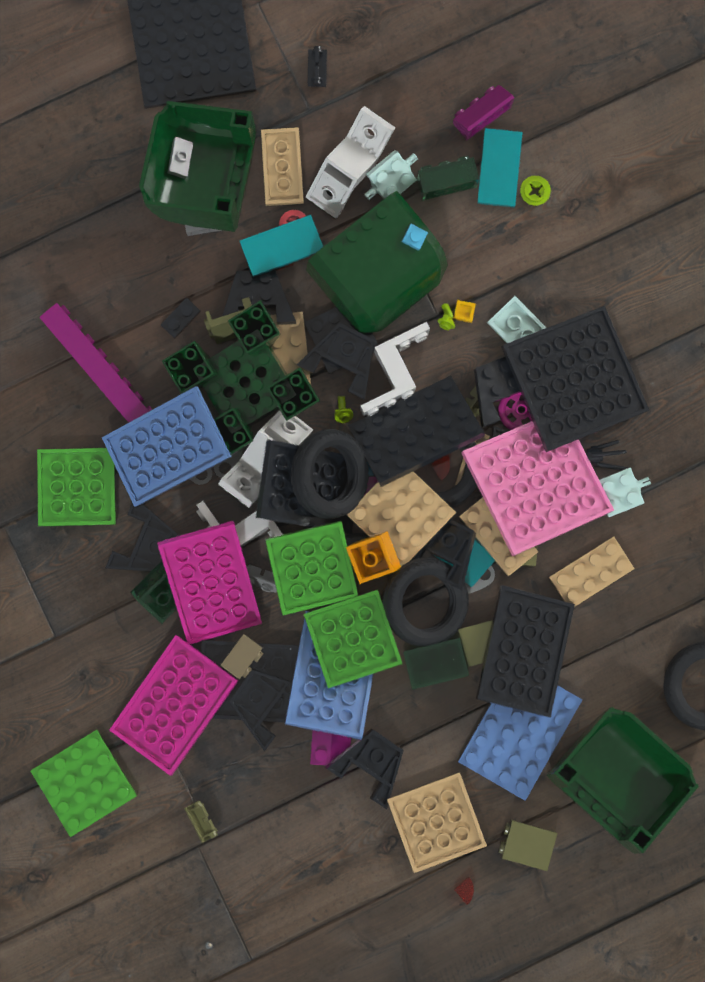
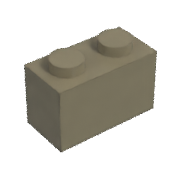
(242, 657)

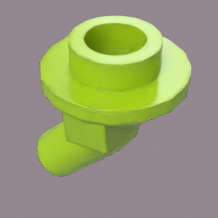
(446, 322)
(343, 414)

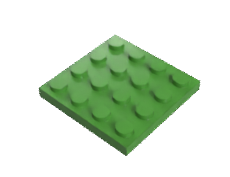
(76, 487)
(311, 568)
(353, 639)
(83, 783)

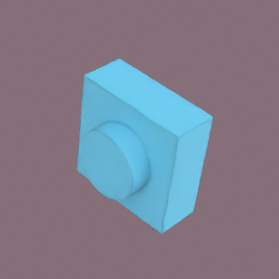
(414, 237)

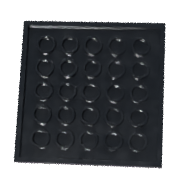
(190, 49)
(575, 378)

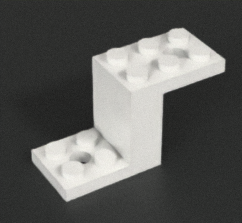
(350, 162)
(395, 369)
(250, 465)
(247, 529)

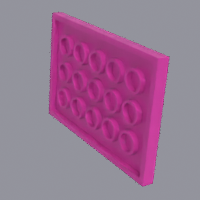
(210, 582)
(173, 705)

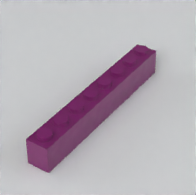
(94, 362)

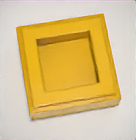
(464, 311)

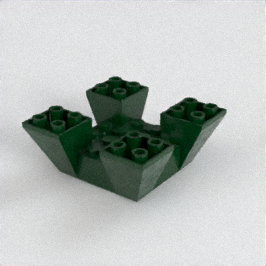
(215, 374)

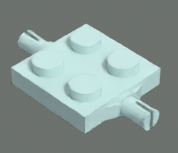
(391, 175)
(623, 490)

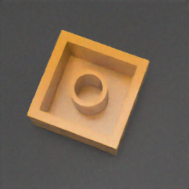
(373, 557)

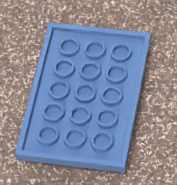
(166, 446)
(315, 707)
(516, 745)

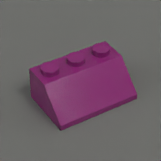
(483, 111)
(327, 747)

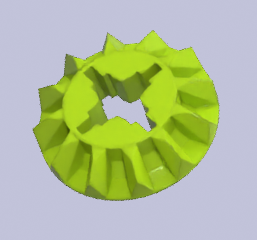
(536, 182)

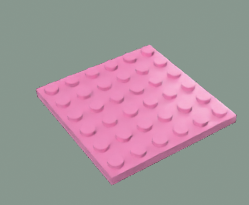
(533, 490)

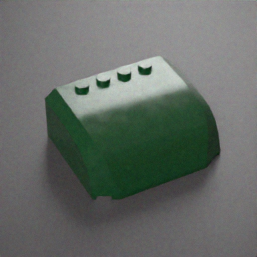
(217, 167)
(373, 272)
(625, 778)

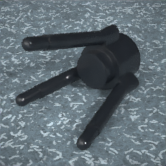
(596, 455)

